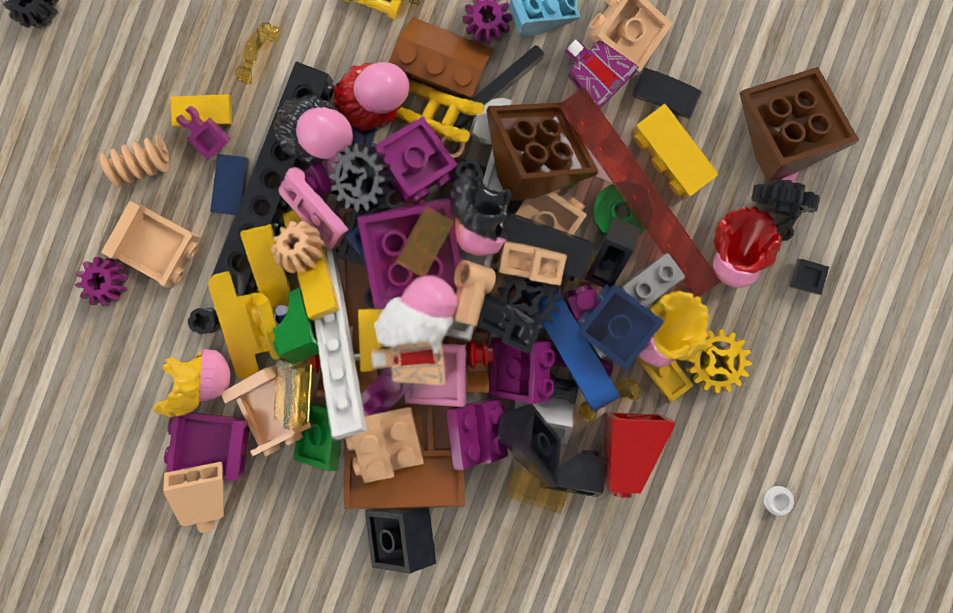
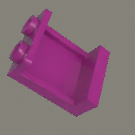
(208, 439)

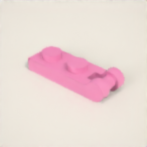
(312, 208)

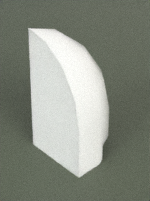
(480, 124)

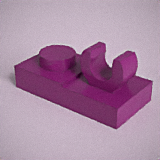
(383, 393)

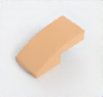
(531, 262)

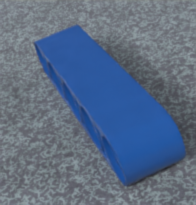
(578, 355)

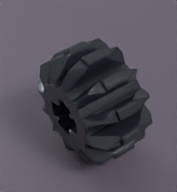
(31, 14)

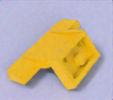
(245, 323)

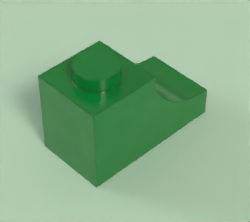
(296, 334)

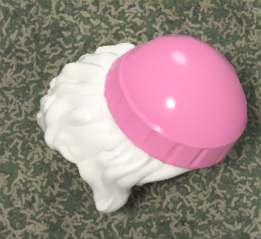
(418, 315)

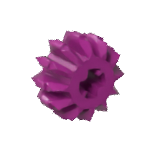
(499, 17)
(106, 291)

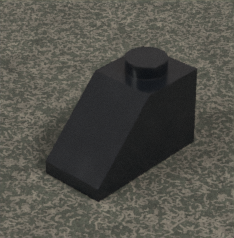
(612, 253)
(581, 474)

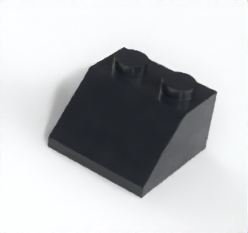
(531, 442)
(400, 539)

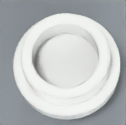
(778, 500)

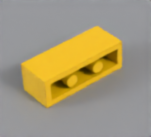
(674, 152)

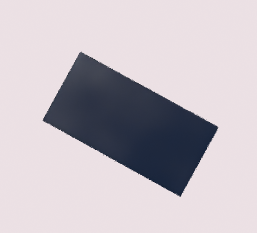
(229, 184)

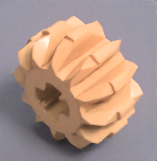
(297, 247)

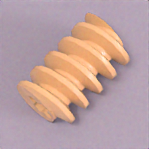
(136, 162)

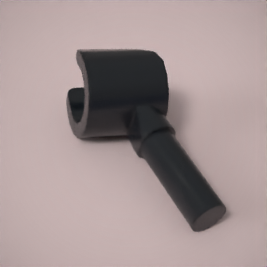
(382, 206)
(789, 225)

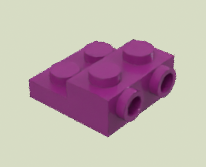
(416, 161)
(520, 374)
(475, 433)

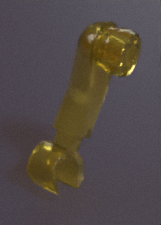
(263, 32)
(625, 388)

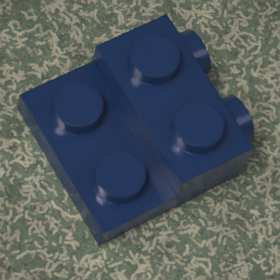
(619, 325)

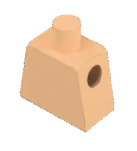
(196, 495)

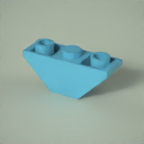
(541, 16)

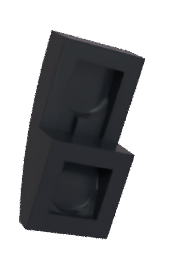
(663, 89)
(504, 320)

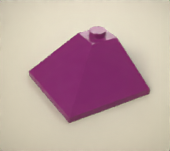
(383, 239)

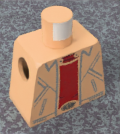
(411, 363)

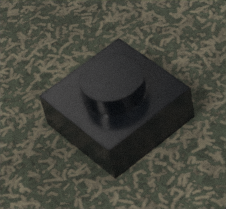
(809, 276)

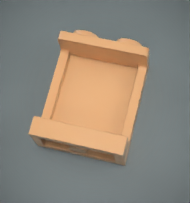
(152, 244)
(256, 401)

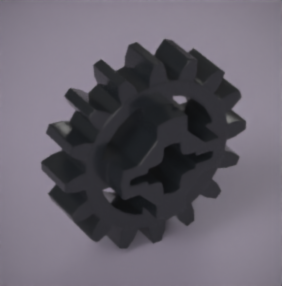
(361, 177)
(785, 198)
(540, 294)

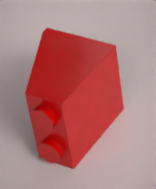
(632, 449)

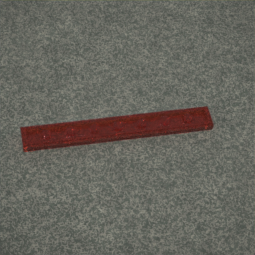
(638, 191)

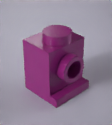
(581, 299)

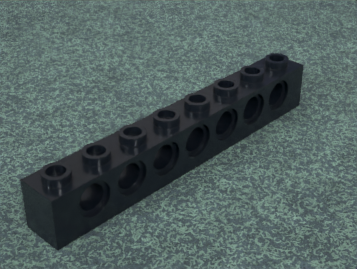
(301, 81)

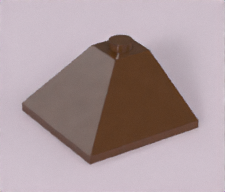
(795, 123)
(536, 149)

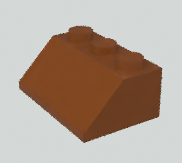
(441, 59)

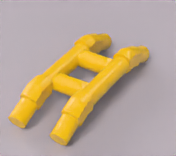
(436, 98)

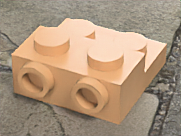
(631, 29)
(554, 211)
(386, 446)

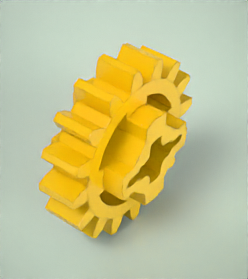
(728, 354)

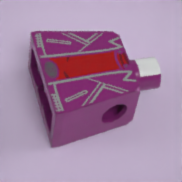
(599, 70)

